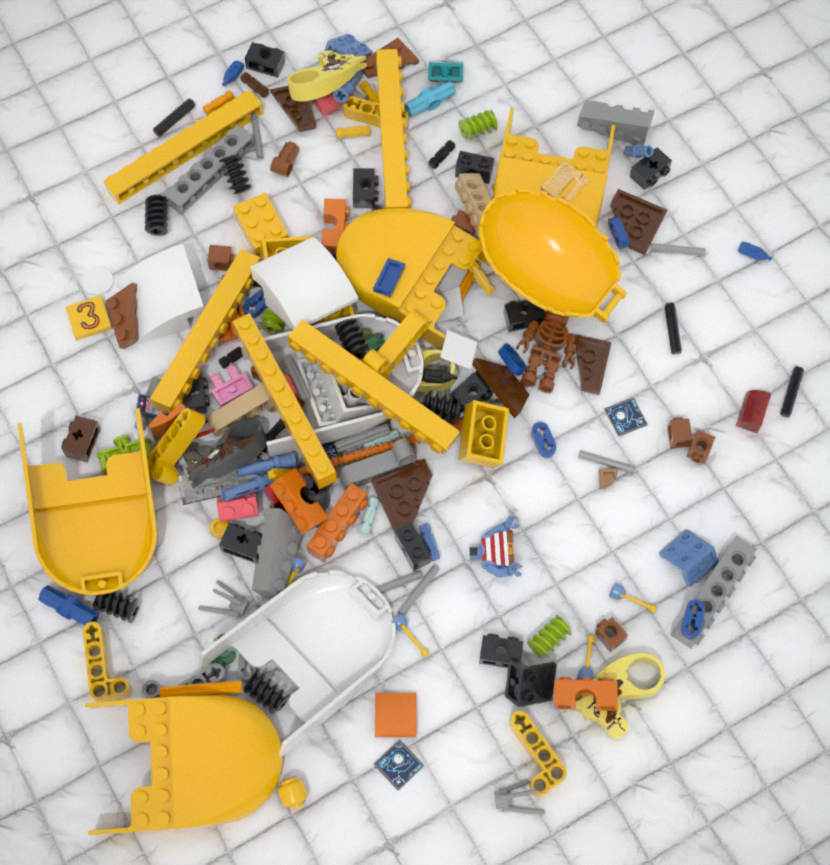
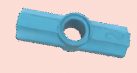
(429, 98)

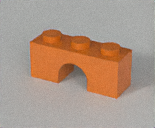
(334, 213)
(304, 515)
(568, 691)

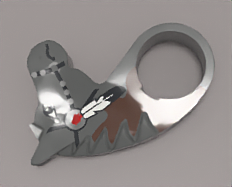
(228, 453)

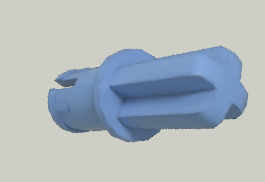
(639, 151)

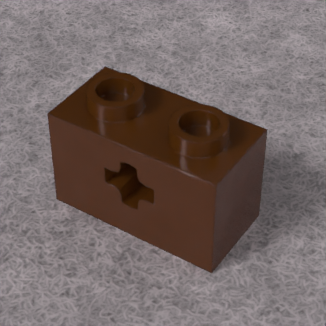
(86, 432)

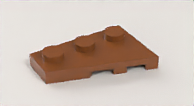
(406, 54)
(122, 314)

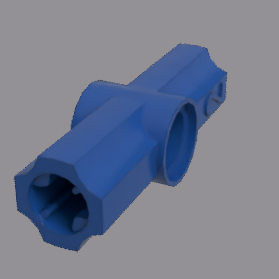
(67, 606)

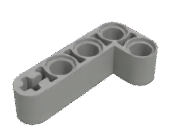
(364, 471)
(199, 677)

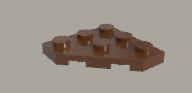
(639, 218)
(403, 492)

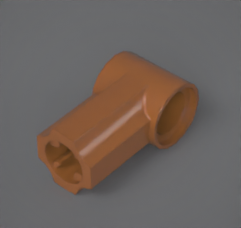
(284, 162)

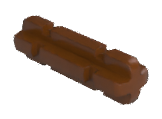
(254, 84)

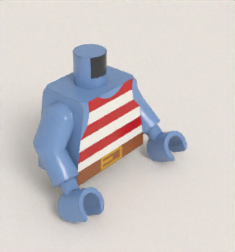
(497, 550)

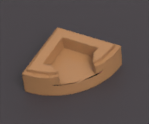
(607, 477)

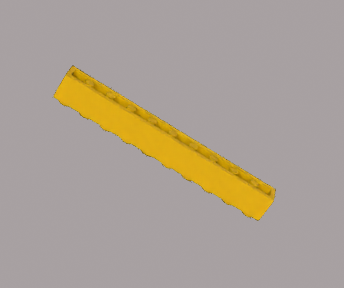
(392, 129)
(182, 147)
(205, 333)
(373, 387)
(285, 401)

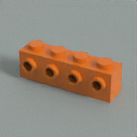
(339, 520)

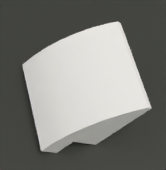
(304, 283)
(164, 293)
(330, 400)

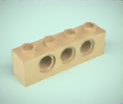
(473, 196)

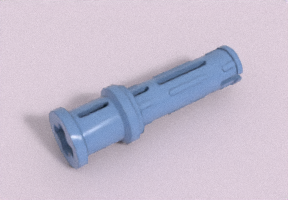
(342, 94)
(276, 462)
(257, 485)

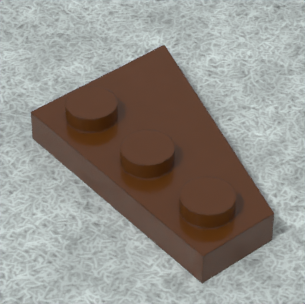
(297, 111)
(592, 362)

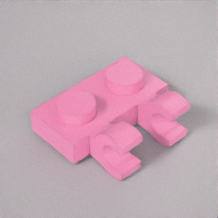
(232, 389)

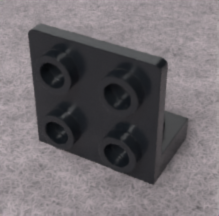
(531, 683)

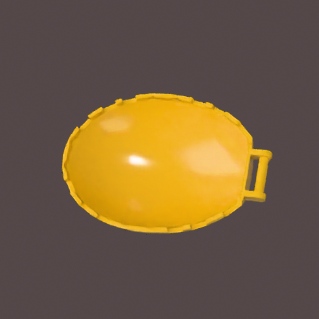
(550, 253)

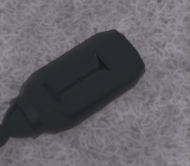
(437, 376)

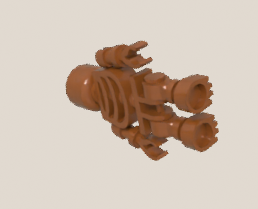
(551, 337)

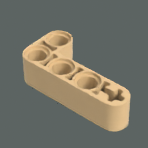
(241, 408)

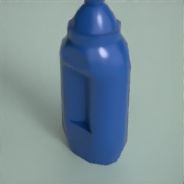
(232, 72)
(753, 251)

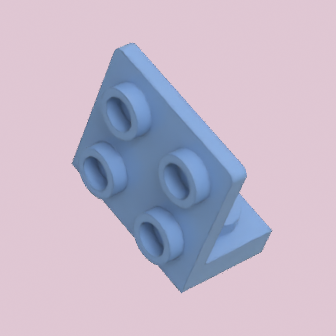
(348, 45)
(690, 555)

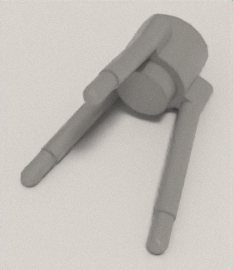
(238, 602)
(504, 798)

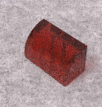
(753, 410)

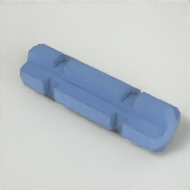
(429, 541)

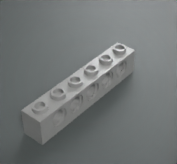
(207, 177)
(737, 550)

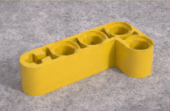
(357, 109)
(397, 344)
(173, 445)
(101, 661)
(533, 751)

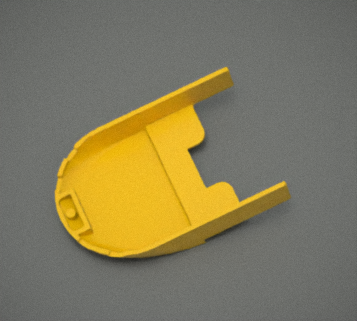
(526, 168)
(419, 240)
(95, 529)
(209, 761)

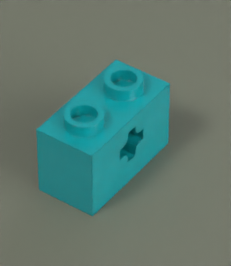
(445, 70)

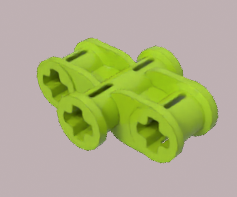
(129, 448)

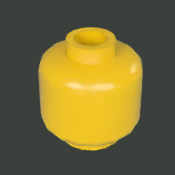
(292, 792)

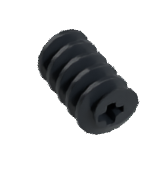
(235, 173)
(155, 215)
(351, 338)
(443, 407)
(314, 494)
(117, 606)
(265, 693)

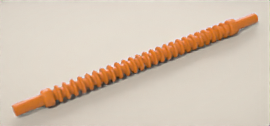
(372, 450)

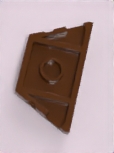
(503, 384)

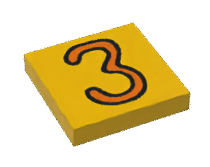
(88, 317)

